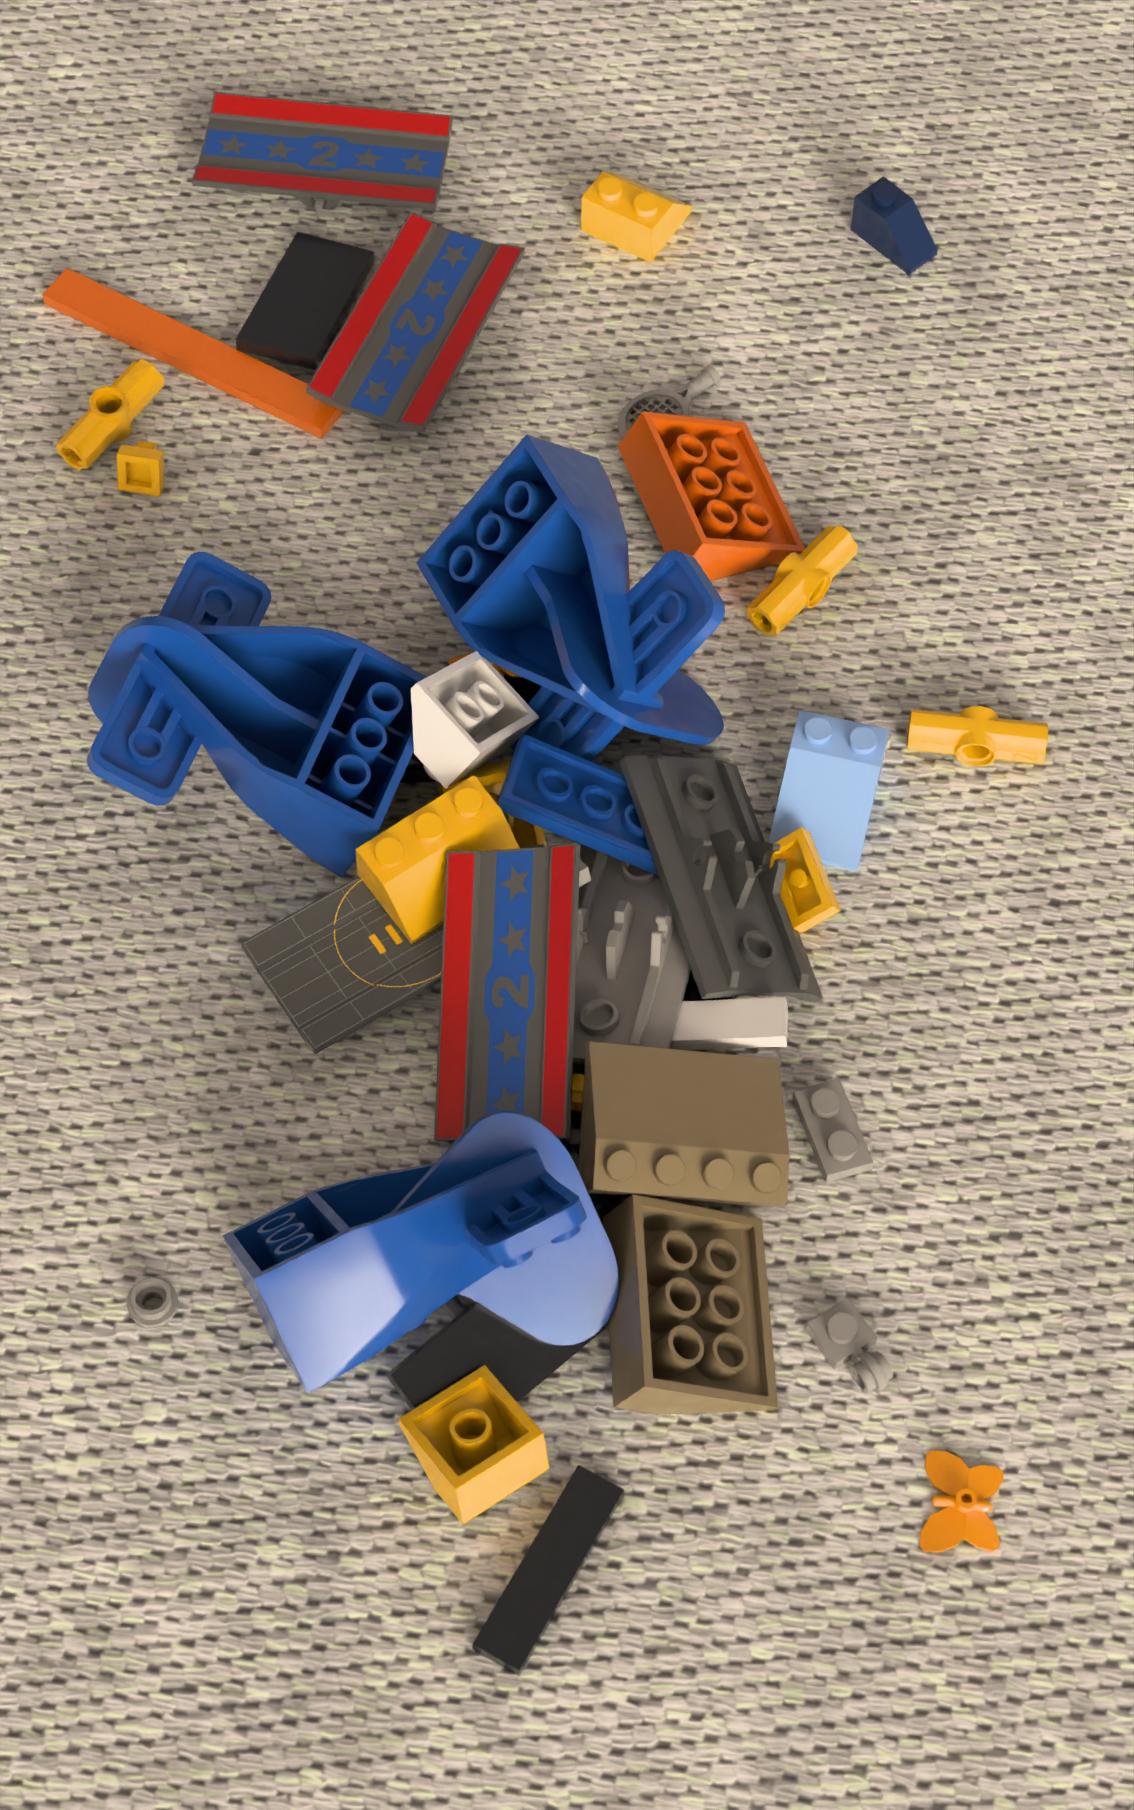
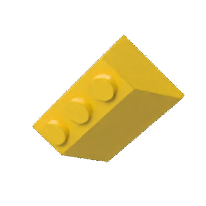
(408, 860)

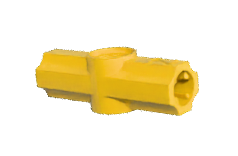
(110, 414)
(802, 580)
(977, 736)

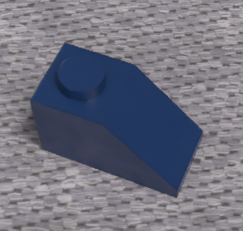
(892, 225)

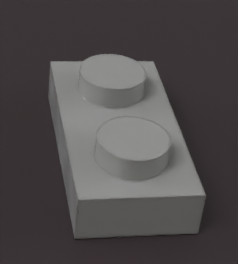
(832, 1130)

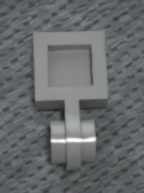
(844, 1337)

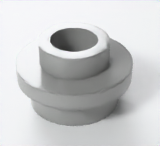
(152, 1288)

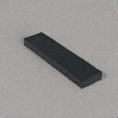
(548, 1570)

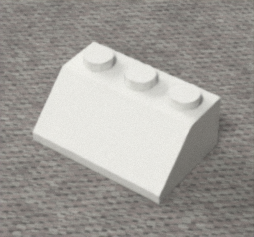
(465, 718)

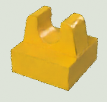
(141, 468)

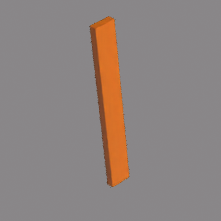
(190, 351)

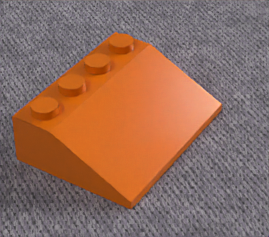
(709, 492)

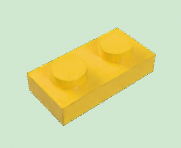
(805, 883)

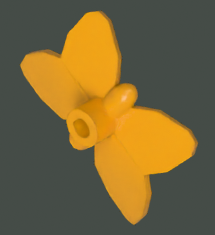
(965, 1504)

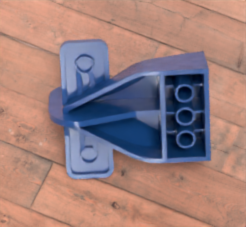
(544, 591)
(290, 714)
(385, 1250)

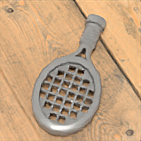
(678, 398)

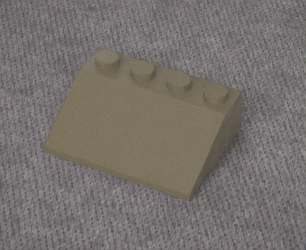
(683, 1126)
(689, 1310)

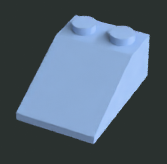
(831, 785)

